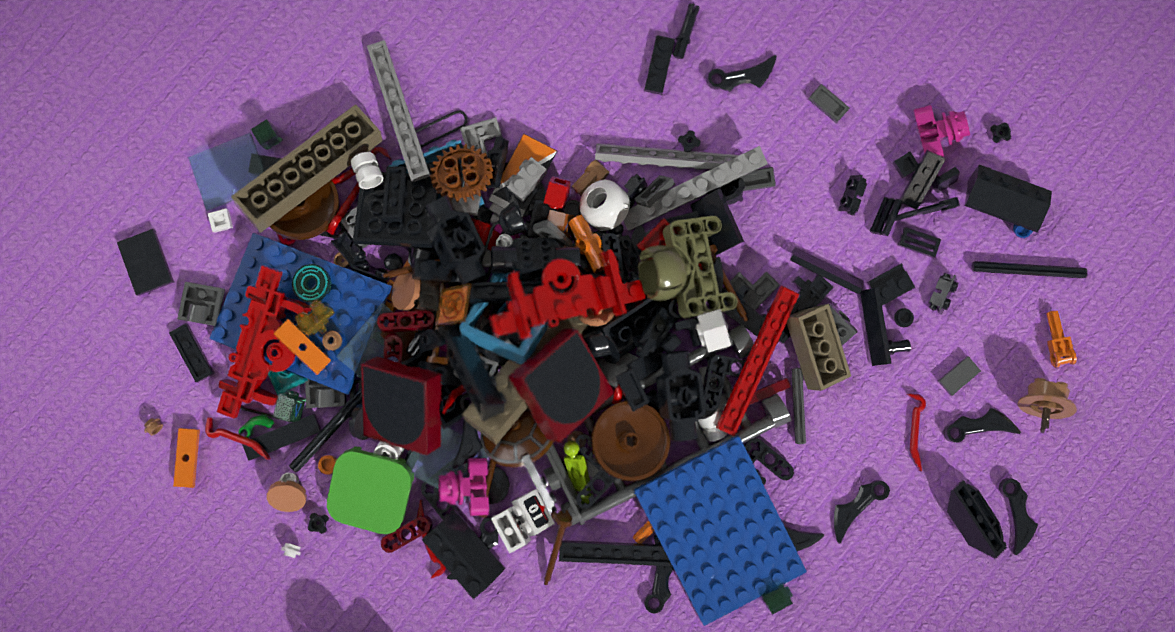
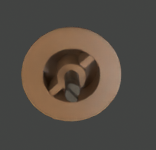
(1047, 401)

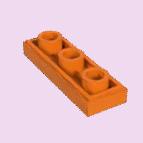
(293, 337)
(186, 445)

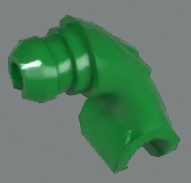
(259, 420)

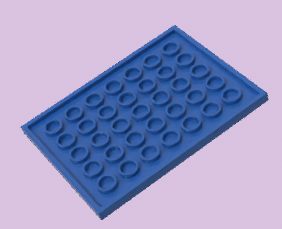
(350, 297)
(720, 530)

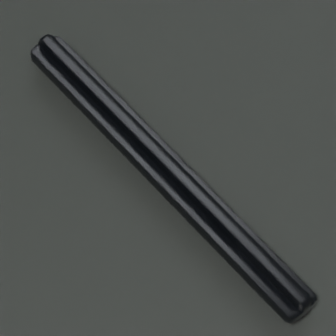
(1029, 269)
(326, 432)

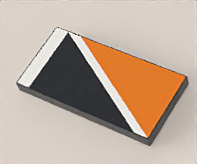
(526, 148)

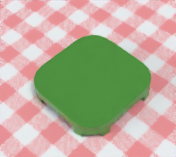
(369, 491)

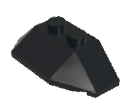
(975, 520)

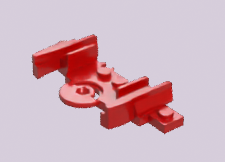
(552, 305)
(250, 366)

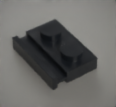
(892, 283)

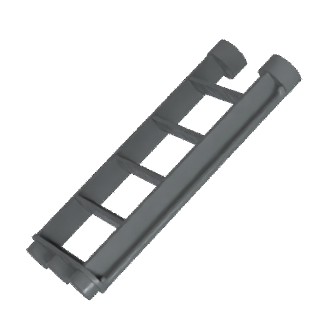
(773, 406)

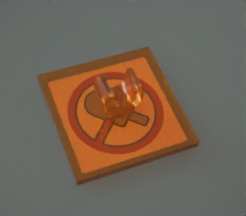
(453, 305)

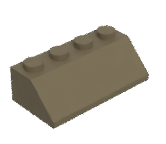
(818, 347)

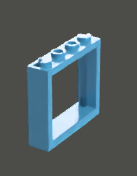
(493, 344)

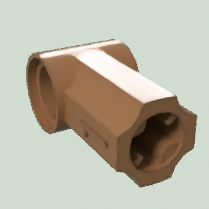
(594, 172)

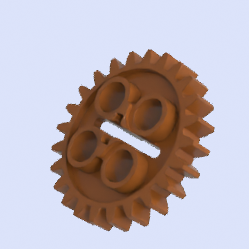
(443, 176)

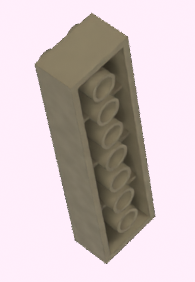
(306, 168)
(498, 425)

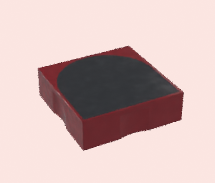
(561, 384)
(401, 405)

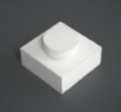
(220, 220)

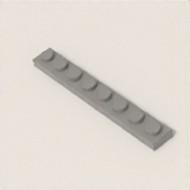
(398, 111)
(660, 157)
(697, 187)

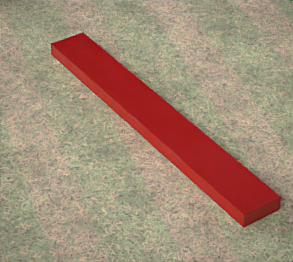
(757, 360)

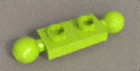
(577, 469)

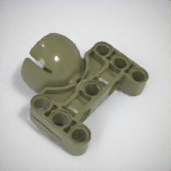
(676, 268)

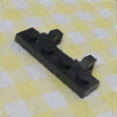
(809, 296)
(754, 320)

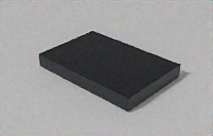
(716, 205)
(145, 262)

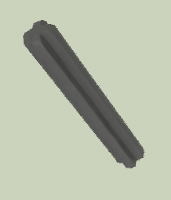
(798, 406)

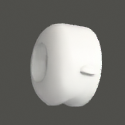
(611, 212)

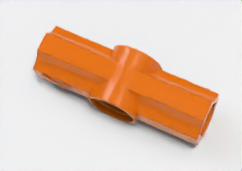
(588, 243)

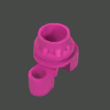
(950, 127)
(455, 487)

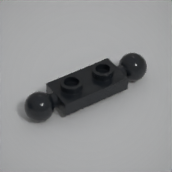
(629, 257)

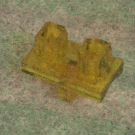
(316, 320)

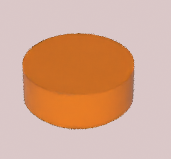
(326, 464)

